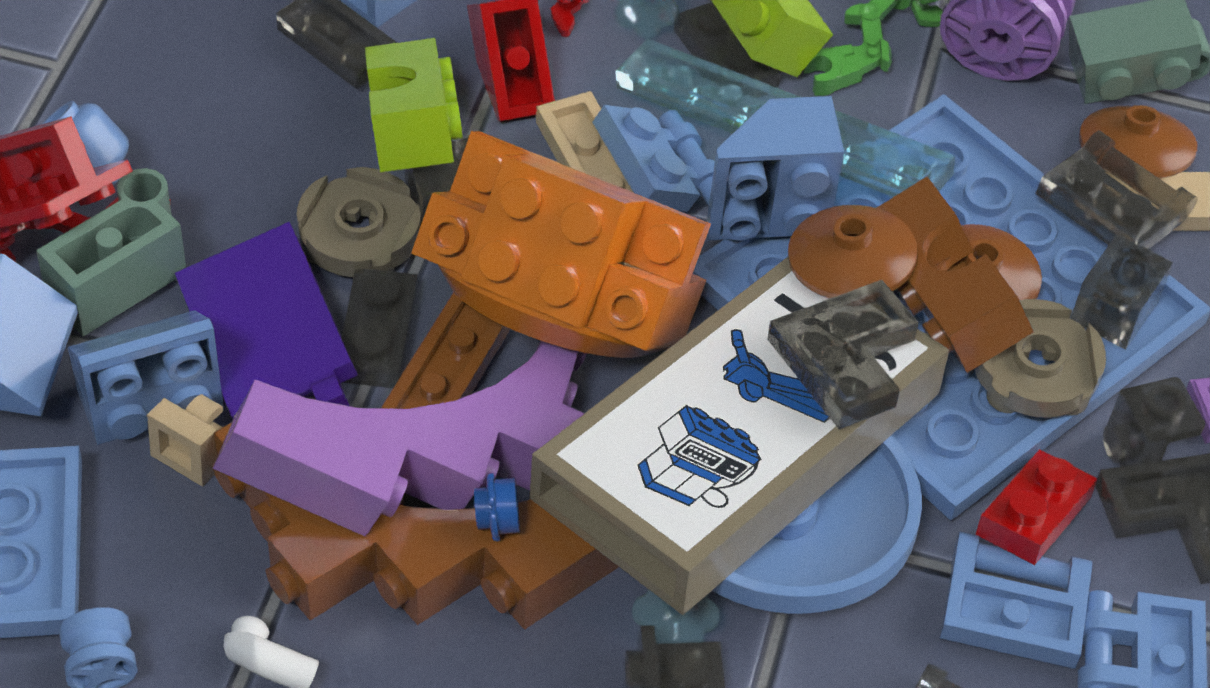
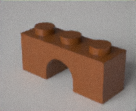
(966, 307)

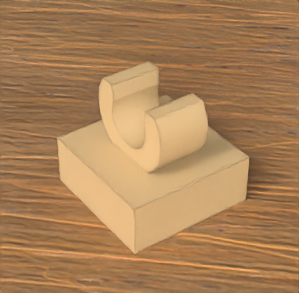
(185, 437)

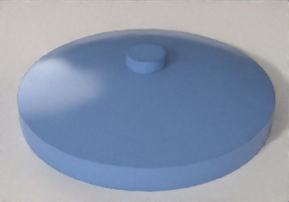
(840, 544)

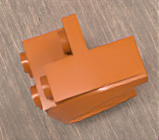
(545, 247)

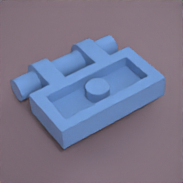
(657, 156)
(1164, 640)

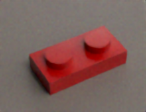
(1036, 506)

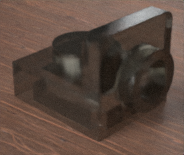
(673, 663)

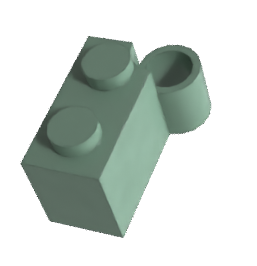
(1136, 49)
(117, 253)

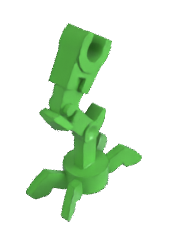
(848, 63)

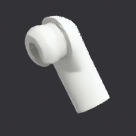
(250, 649)

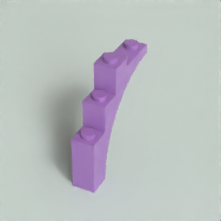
(363, 460)

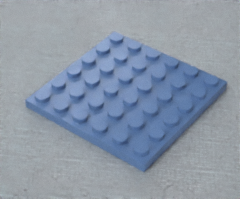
(958, 438)

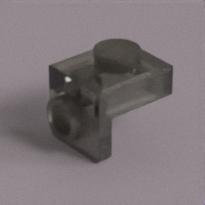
(1150, 419)

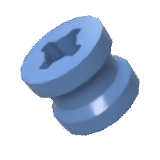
(98, 649)

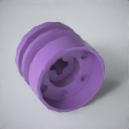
(1005, 36)

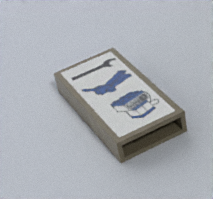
(714, 447)

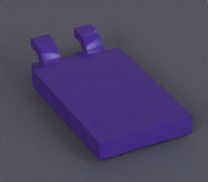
(269, 319)

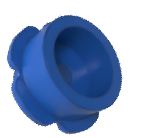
(497, 506)

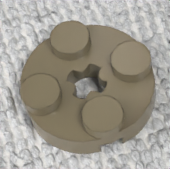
(364, 192)
(1049, 389)

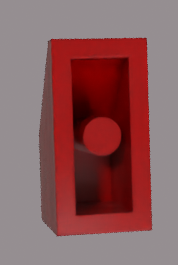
(511, 56)

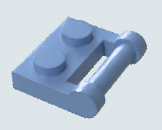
(1014, 614)

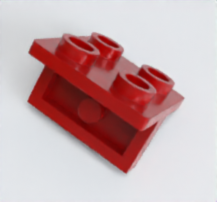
(46, 172)

